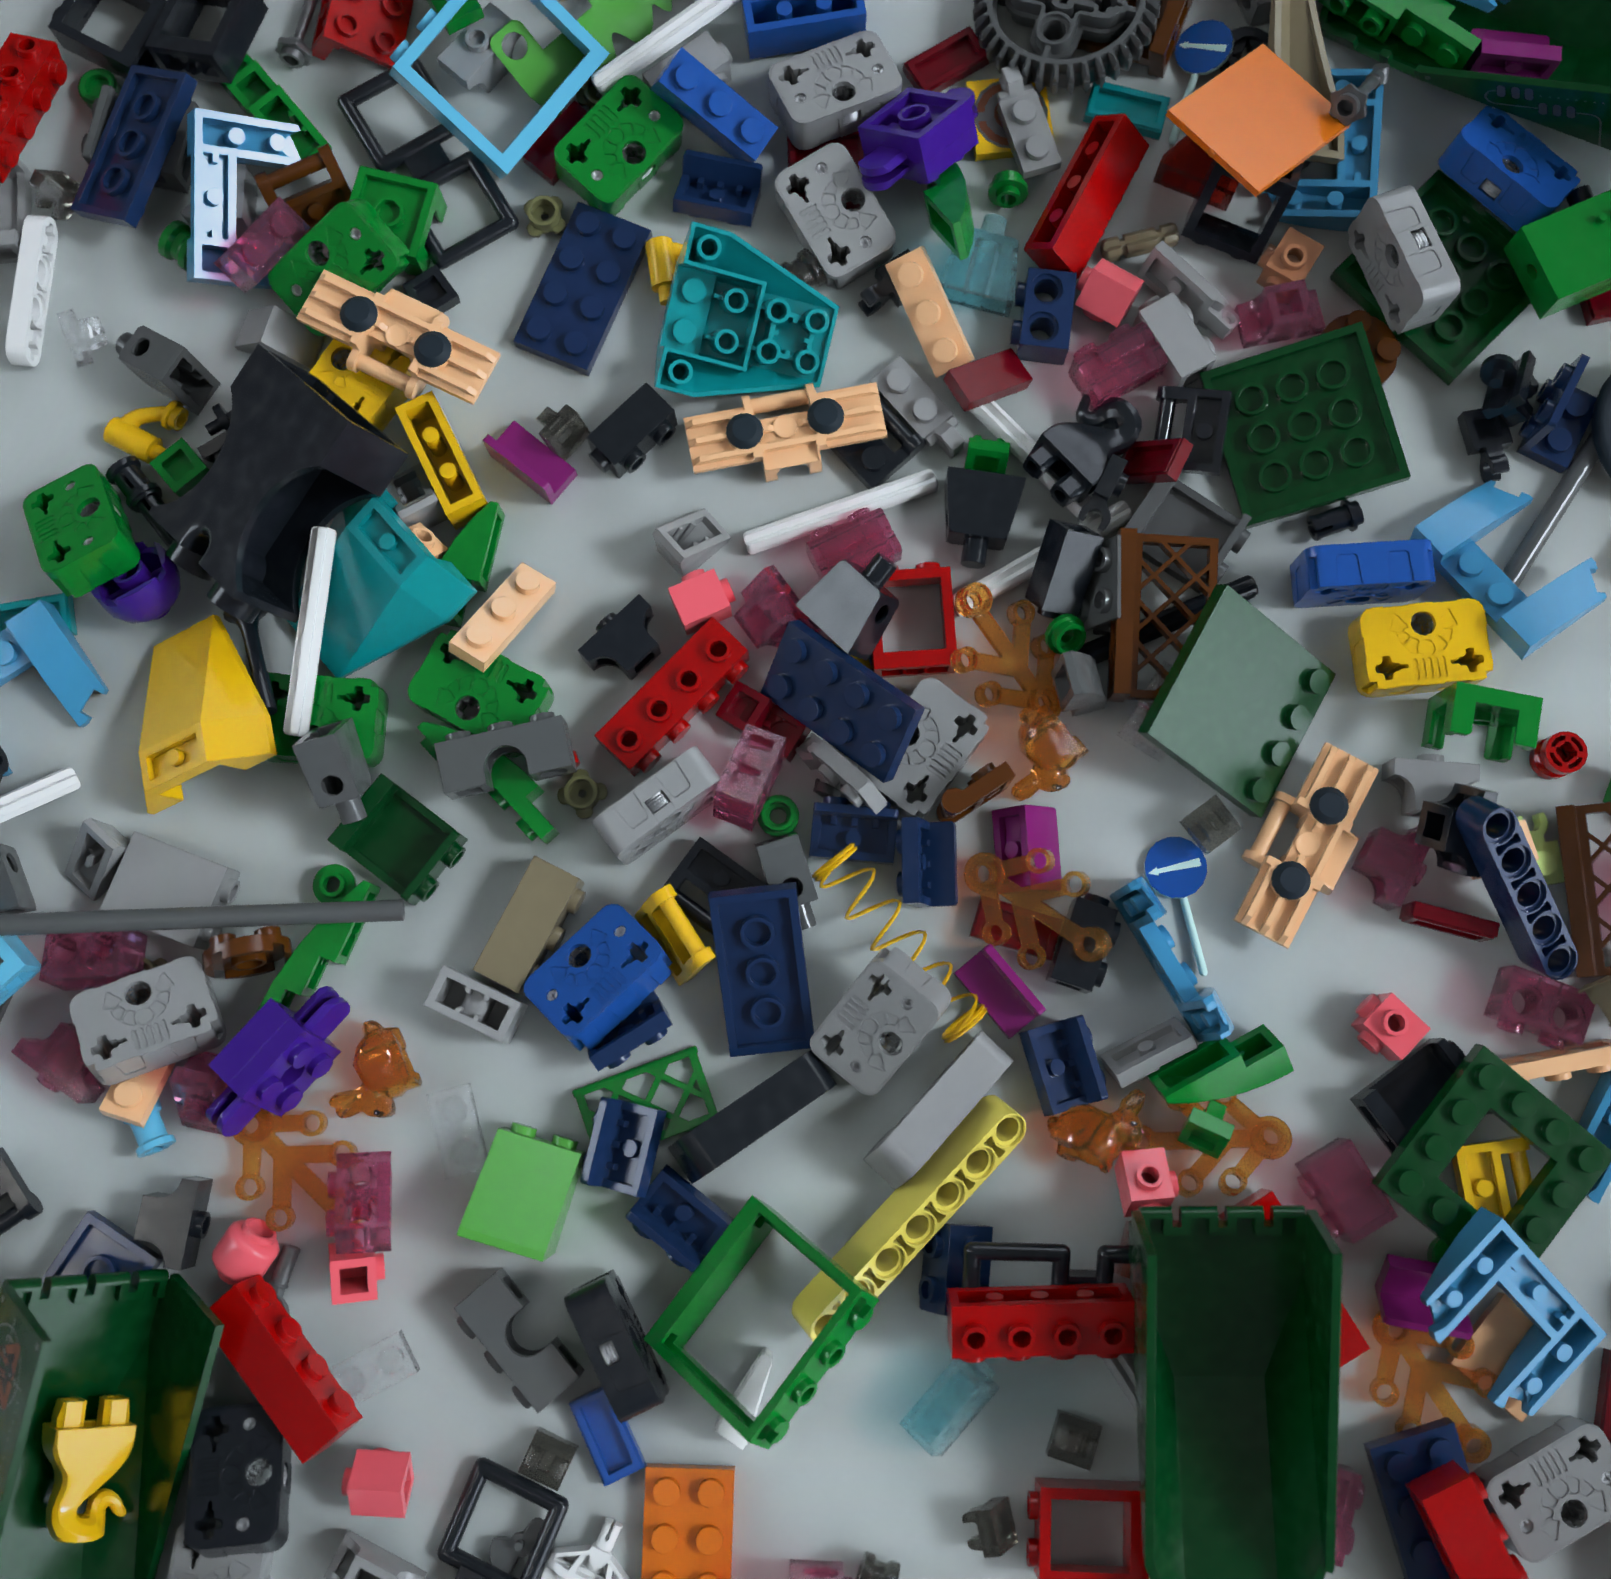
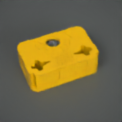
(363, 392)
(1419, 661)

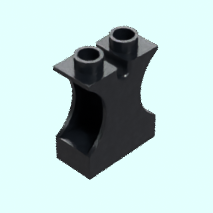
(285, 466)

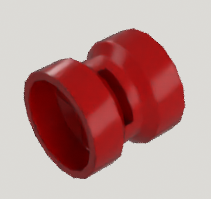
(1550, 761)

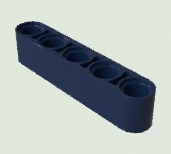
(1516, 887)

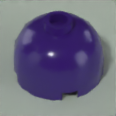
(143, 591)

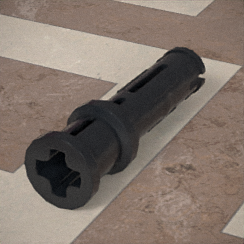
(139, 491)

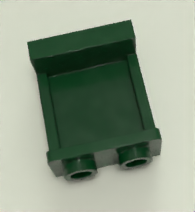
(400, 841)

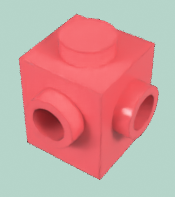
(1107, 292)
(700, 598)
(1388, 1026)
(1145, 1179)
(354, 1275)
(379, 1483)

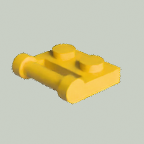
(676, 935)
(1482, 1177)

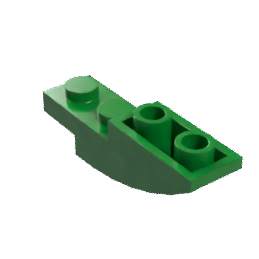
(1416, 22)
(510, 786)

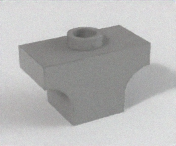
(470, 55)
(1426, 779)
(365, 1560)

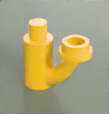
(662, 258)
(128, 437)

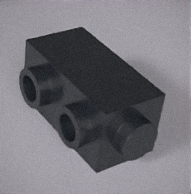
(632, 432)
(1063, 568)
(1066, 966)

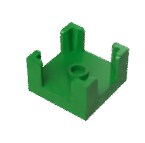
(405, 207)
(1508, 715)

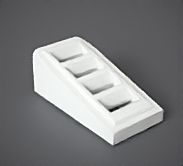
(748, 1394)

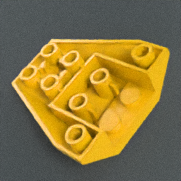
(199, 713)

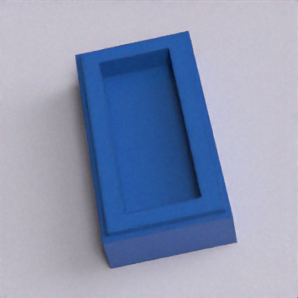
(608, 1440)

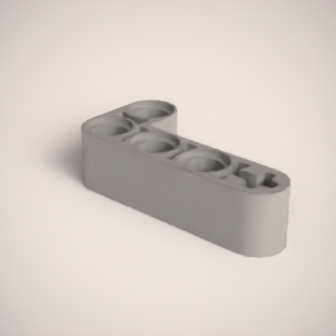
(938, 1111)

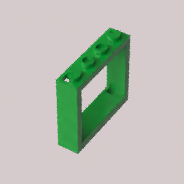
(707, 1287)

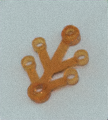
(1011, 657)
(1029, 904)
(1250, 1137)
(287, 1163)
(1427, 1377)

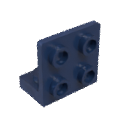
(1560, 419)

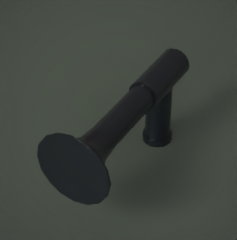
(255, 657)

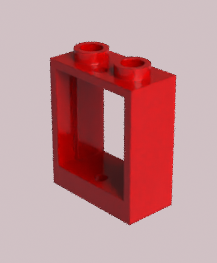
(921, 661)
(1039, 1509)

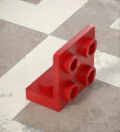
(362, 27)

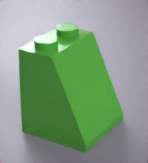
(523, 1192)

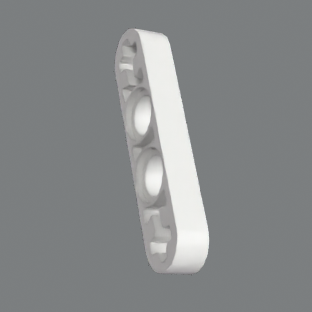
(31, 291)

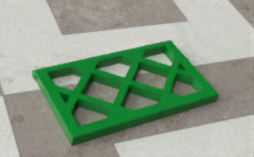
(656, 1068)

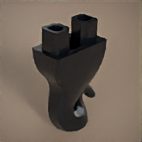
(1079, 451)

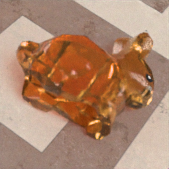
(1049, 749)
(384, 1074)
(1096, 1135)

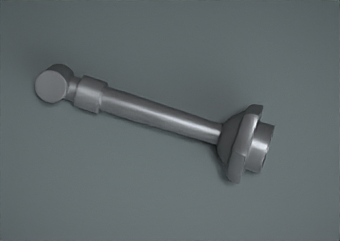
(293, 50)
(1350, 102)

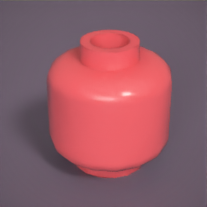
(245, 1250)

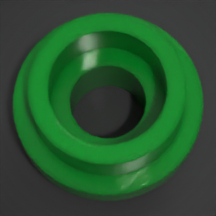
(1008, 189)
(1065, 634)
(783, 803)
(320, 881)

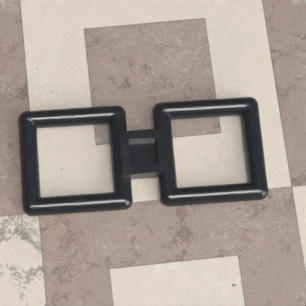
(430, 163)
(1042, 1252)
(474, 1568)

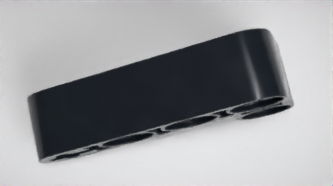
(751, 1116)

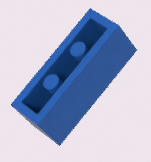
(798, 25)
(713, 107)

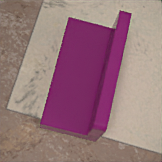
(1514, 54)
(531, 461)
(1023, 829)
(1000, 990)
(1399, 1294)

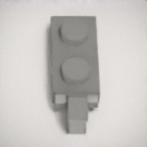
(1026, 126)
(1168, 273)
(918, 406)
(837, 769)

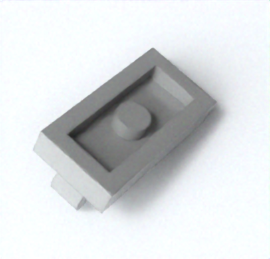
(1147, 1052)

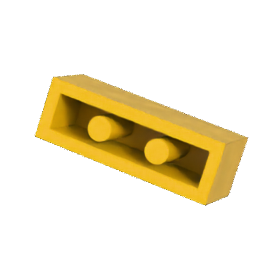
(442, 458)

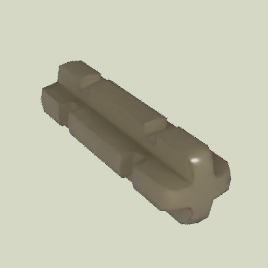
(1138, 242)

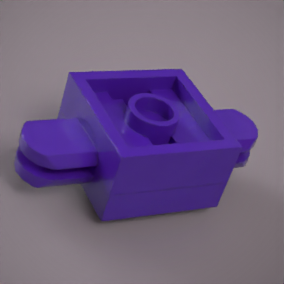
(917, 136)
(275, 1059)

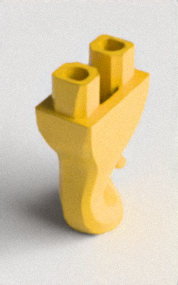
(83, 1460)

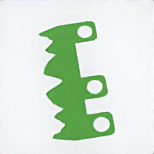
(546, 68)

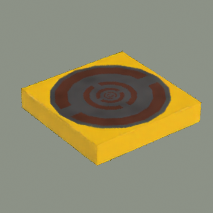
(990, 132)

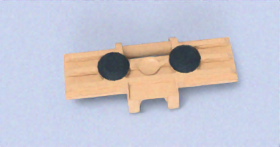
(404, 324)
(788, 440)
(1318, 852)

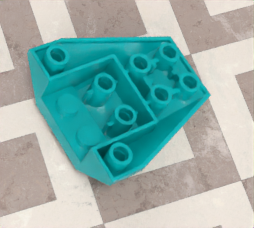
(739, 321)
(383, 588)

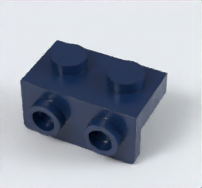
(718, 188)
(840, 824)
(927, 863)
(644, 1025)
(1064, 1065)
(623, 1146)
(679, 1219)
(944, 1263)

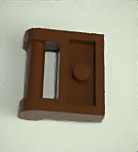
(312, 202)
(983, 786)

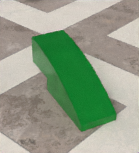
(951, 211)
(475, 550)
(1223, 1068)

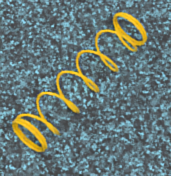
(965, 1021)

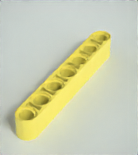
(916, 1210)

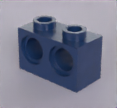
(1050, 317)

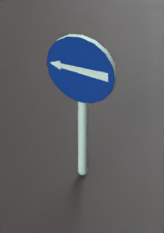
(1201, 51)
(1178, 870)

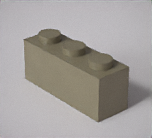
(530, 924)

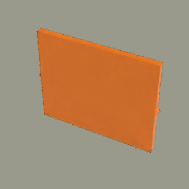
(1257, 119)

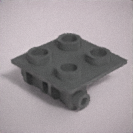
(1103, 593)

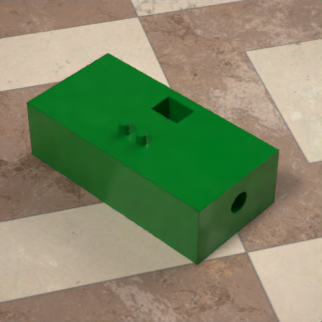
(1564, 255)

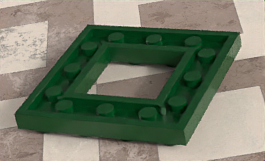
(1481, 1086)

